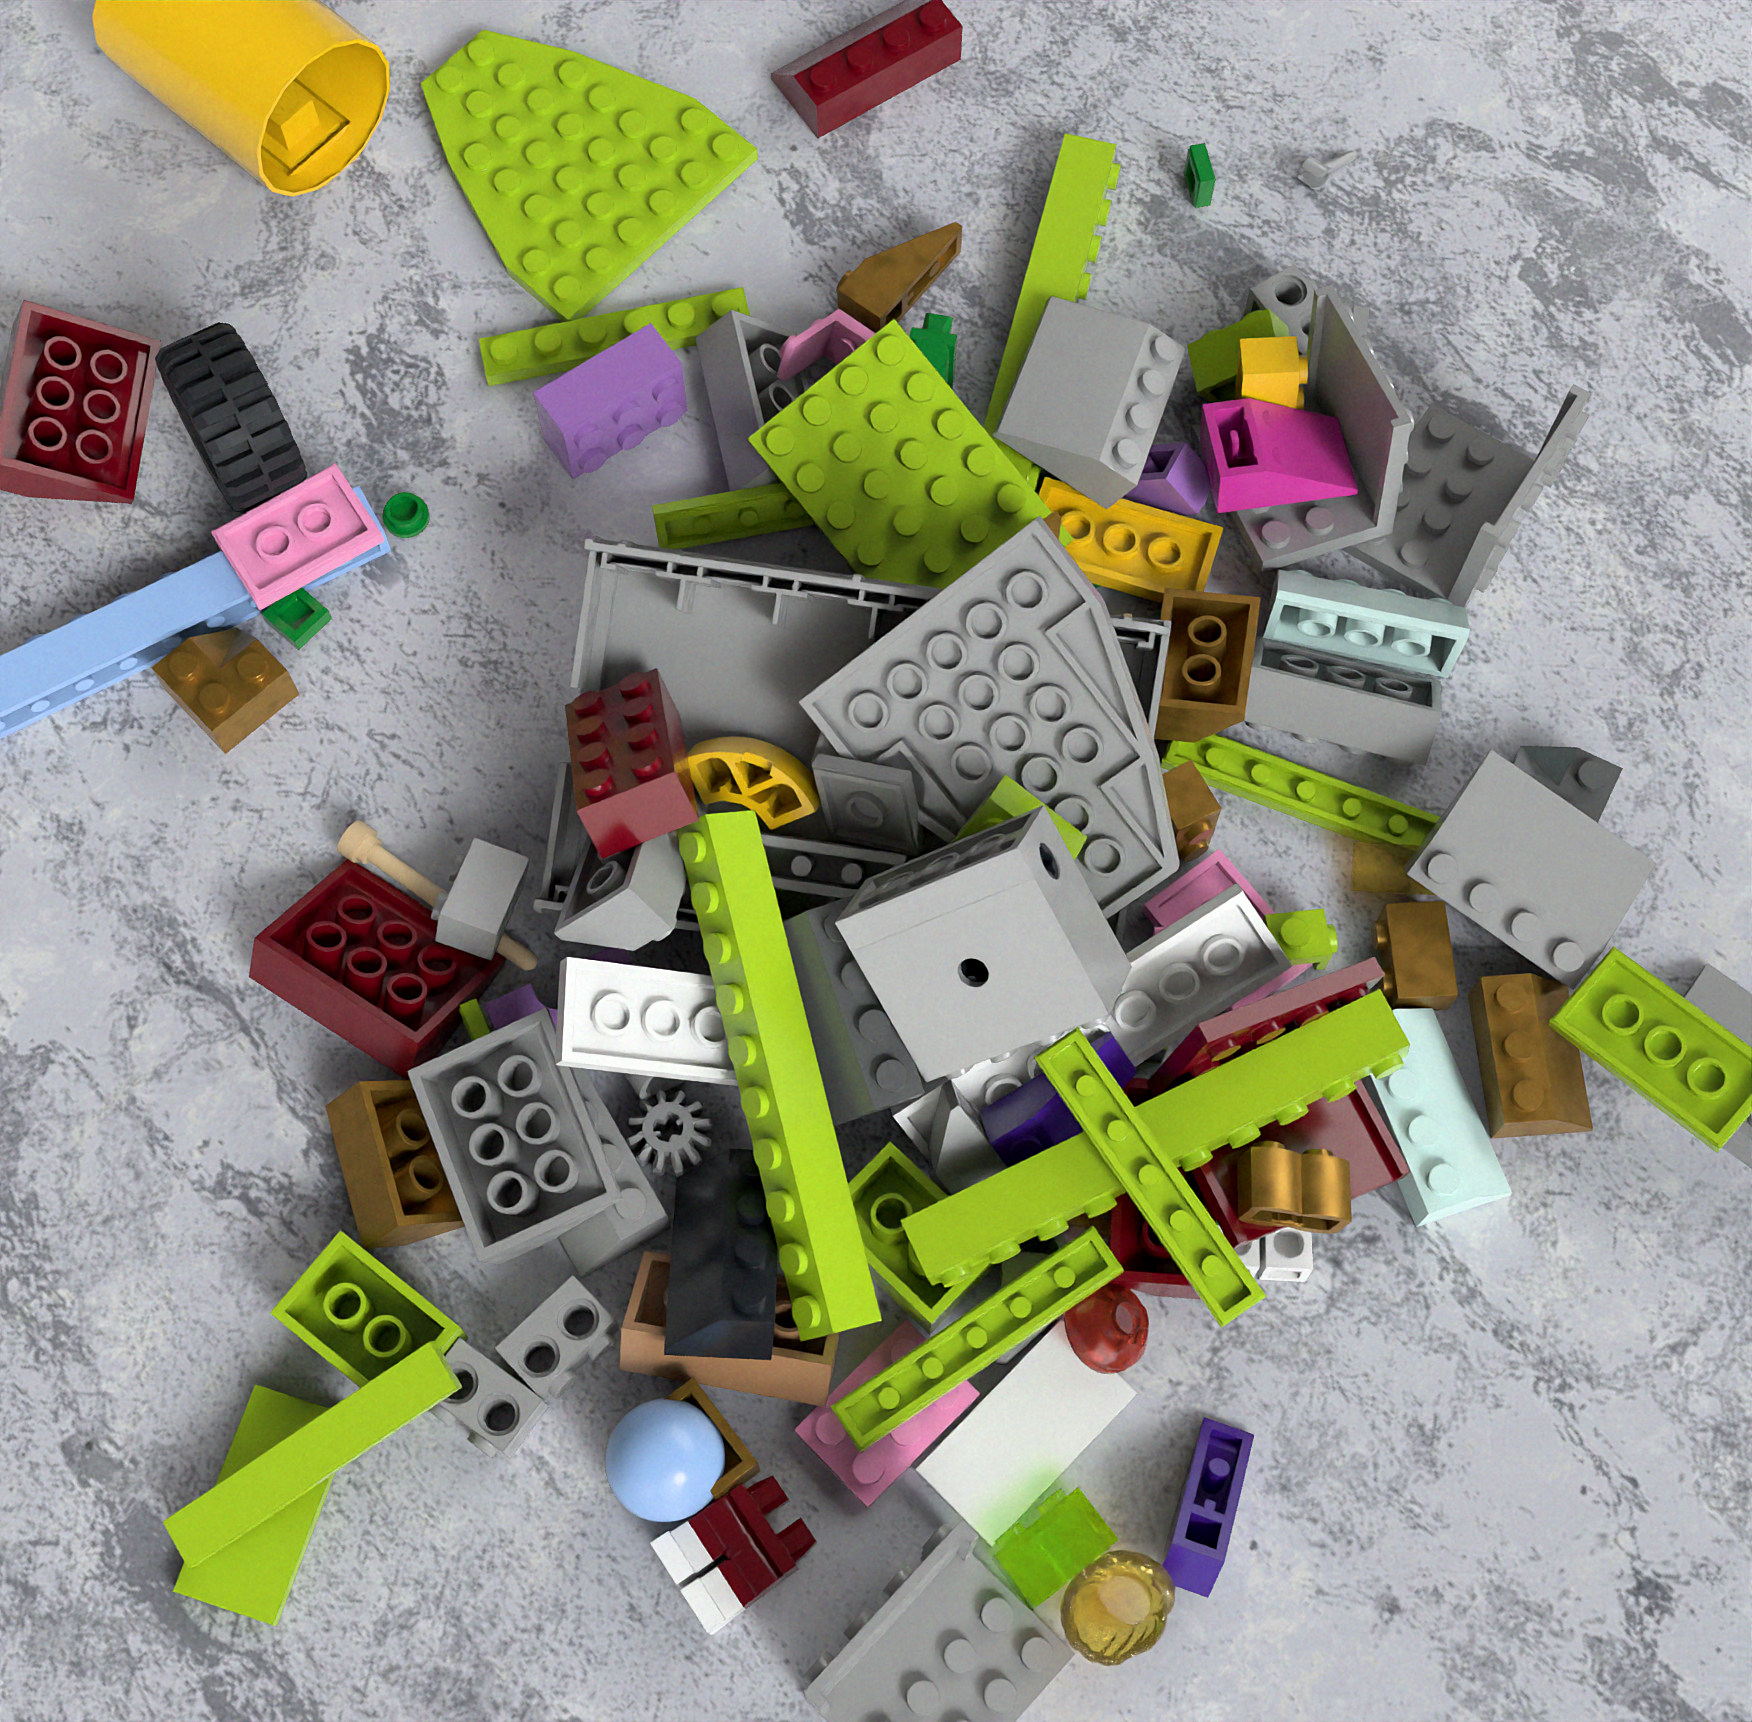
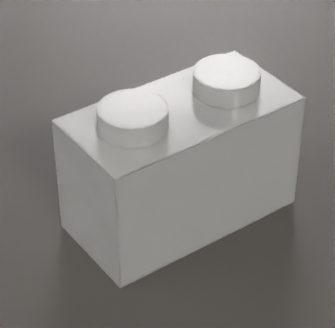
(480, 899)

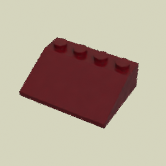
(74, 407)
(370, 968)

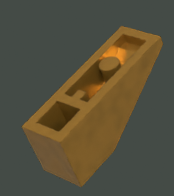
(895, 279)

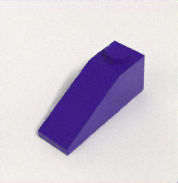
(1035, 1114)
(1207, 1507)

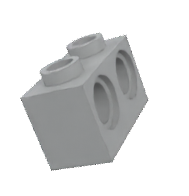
(1289, 287)
(548, 1329)
(491, 1390)

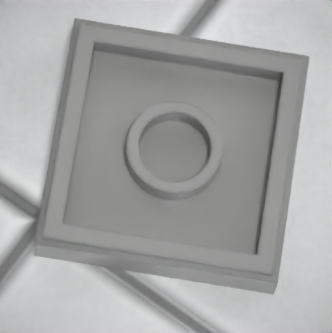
(869, 804)

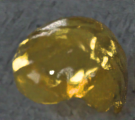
(1117, 1607)

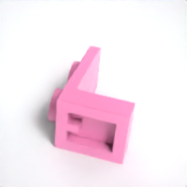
(829, 337)

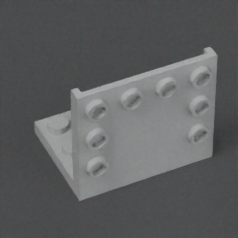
(1376, 432)
(1465, 502)
(940, 1647)

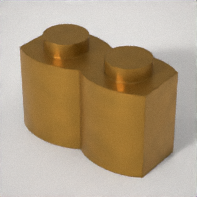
(1293, 1188)

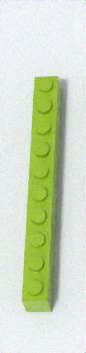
(1058, 261)
(778, 1075)
(1187, 1122)

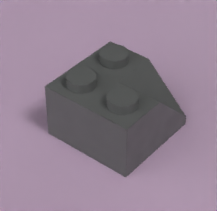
(1572, 775)

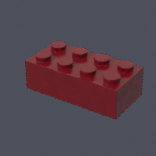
(629, 763)

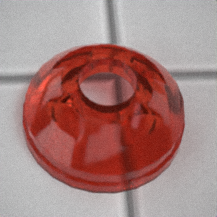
(1097, 1335)

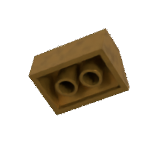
(1206, 663)
(1526, 1068)
(391, 1165)

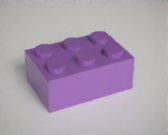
(611, 401)

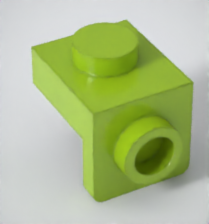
(1304, 936)

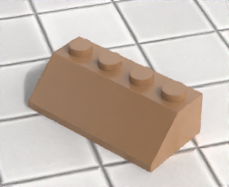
(795, 1373)

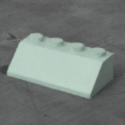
(1366, 623)
(1436, 1126)

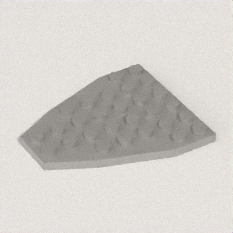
(1020, 681)

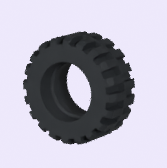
(231, 416)

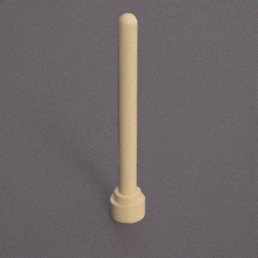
(362, 845)

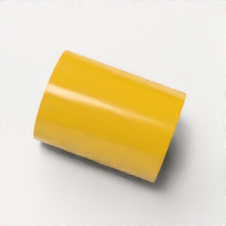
(263, 80)

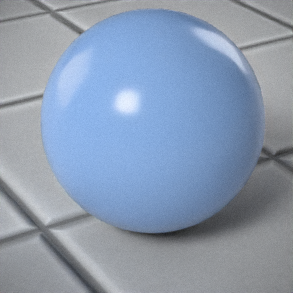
(664, 1460)

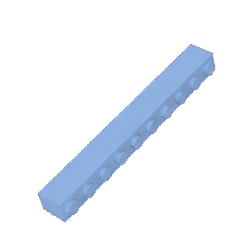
(132, 635)

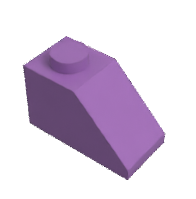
(1172, 480)

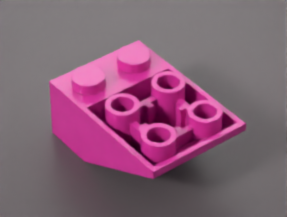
(1272, 455)

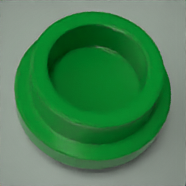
(405, 515)

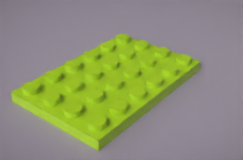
(897, 467)

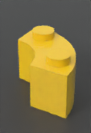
(755, 776)

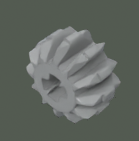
(659, 1119)

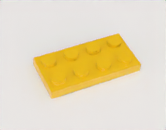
(1134, 544)

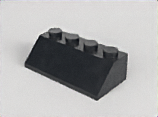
(722, 1262)

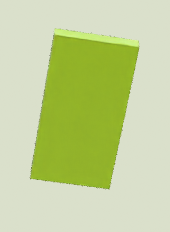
(1661, 1047)
(261, 1566)

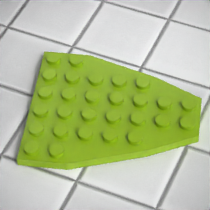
(575, 163)

